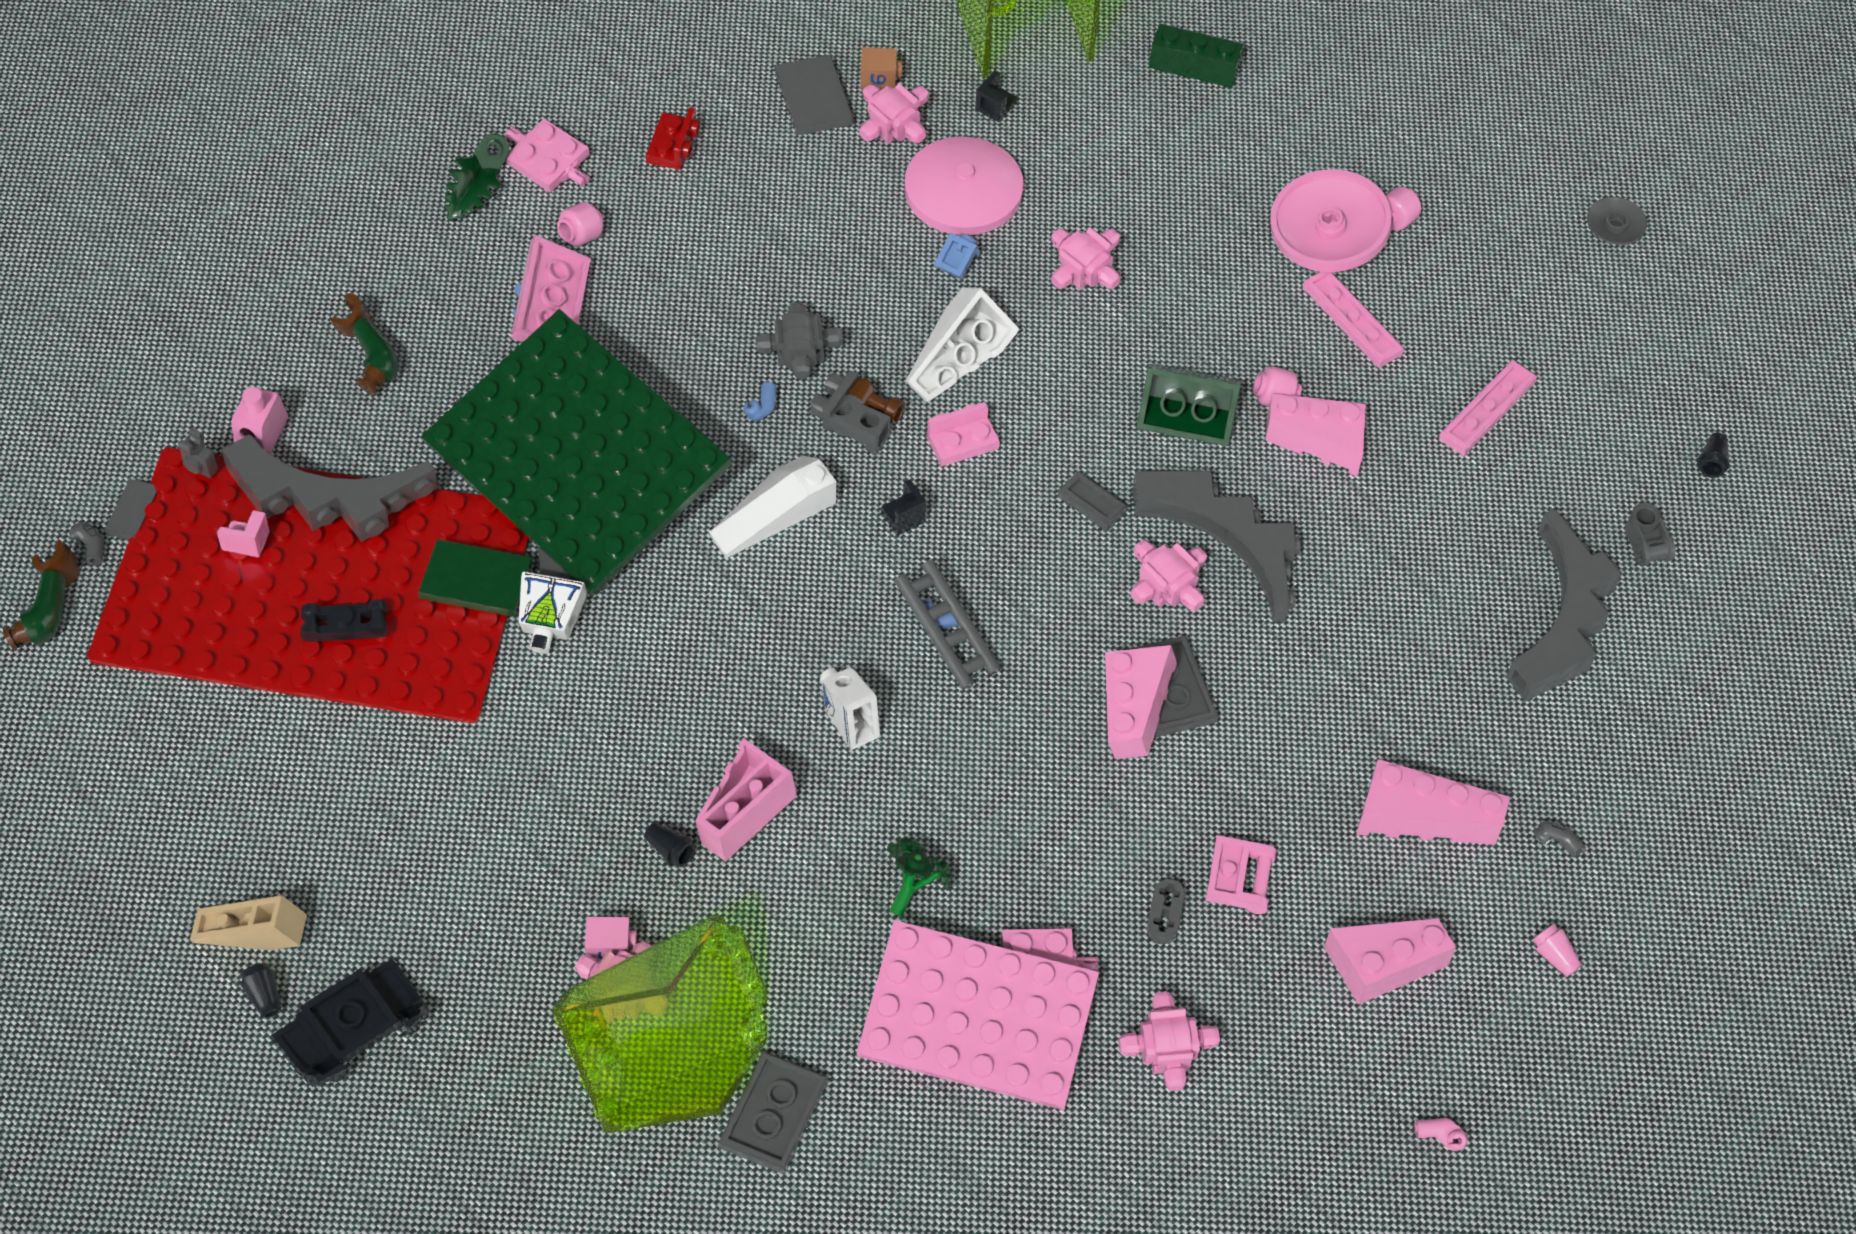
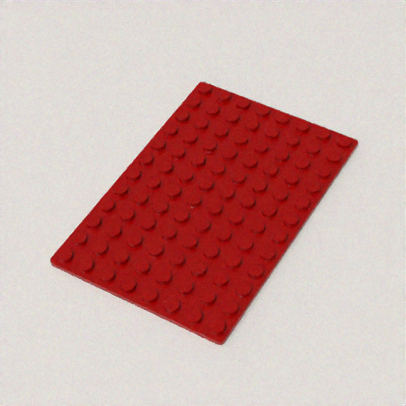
(237, 617)

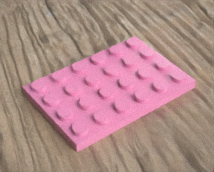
(978, 1014)

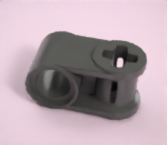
(1651, 539)

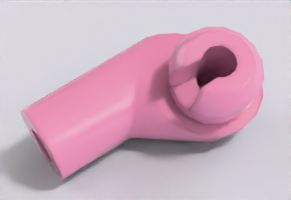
(1443, 1130)

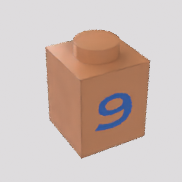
(879, 67)

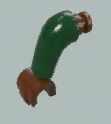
(381, 360)
(45, 615)

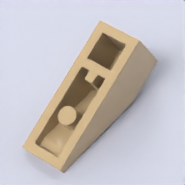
(253, 924)

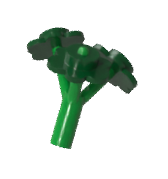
(912, 859)

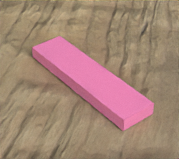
(1353, 318)
(1488, 407)

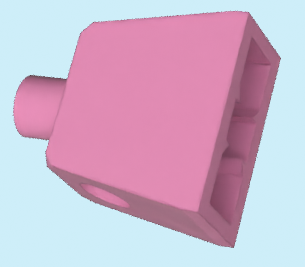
(259, 414)

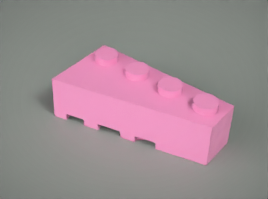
(1430, 807)

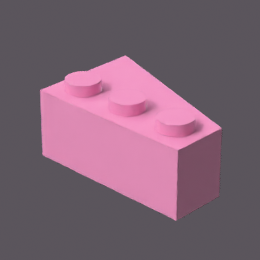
(1318, 427)
(1135, 693)
(745, 801)
(1388, 954)

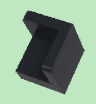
(992, 99)
(906, 510)

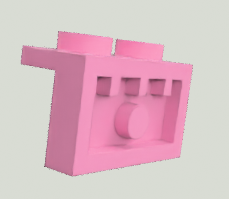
(961, 434)

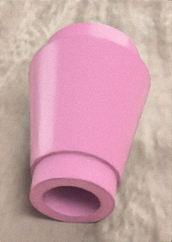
(1557, 949)

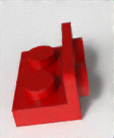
(673, 139)

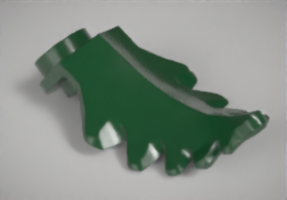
(475, 177)

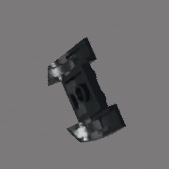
(348, 1021)

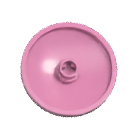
(963, 185)
(1330, 220)

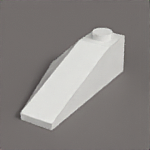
(963, 339)
(775, 504)

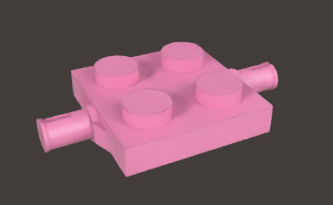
(547, 155)
(1048, 944)

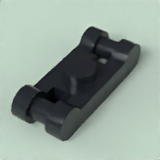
(344, 621)

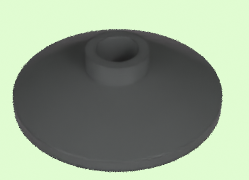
(1617, 220)

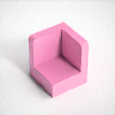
(245, 537)

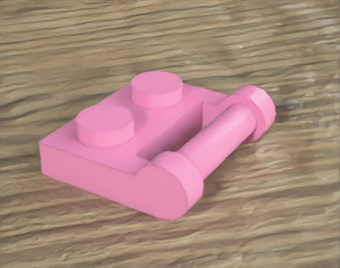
(1229, 873)

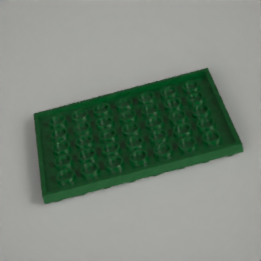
(576, 451)

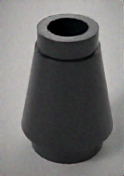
(1714, 458)
(670, 844)
(261, 988)

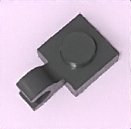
(196, 456)

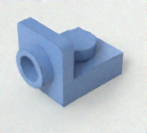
(957, 255)

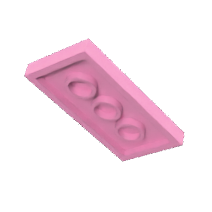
(550, 282)

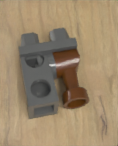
(855, 410)

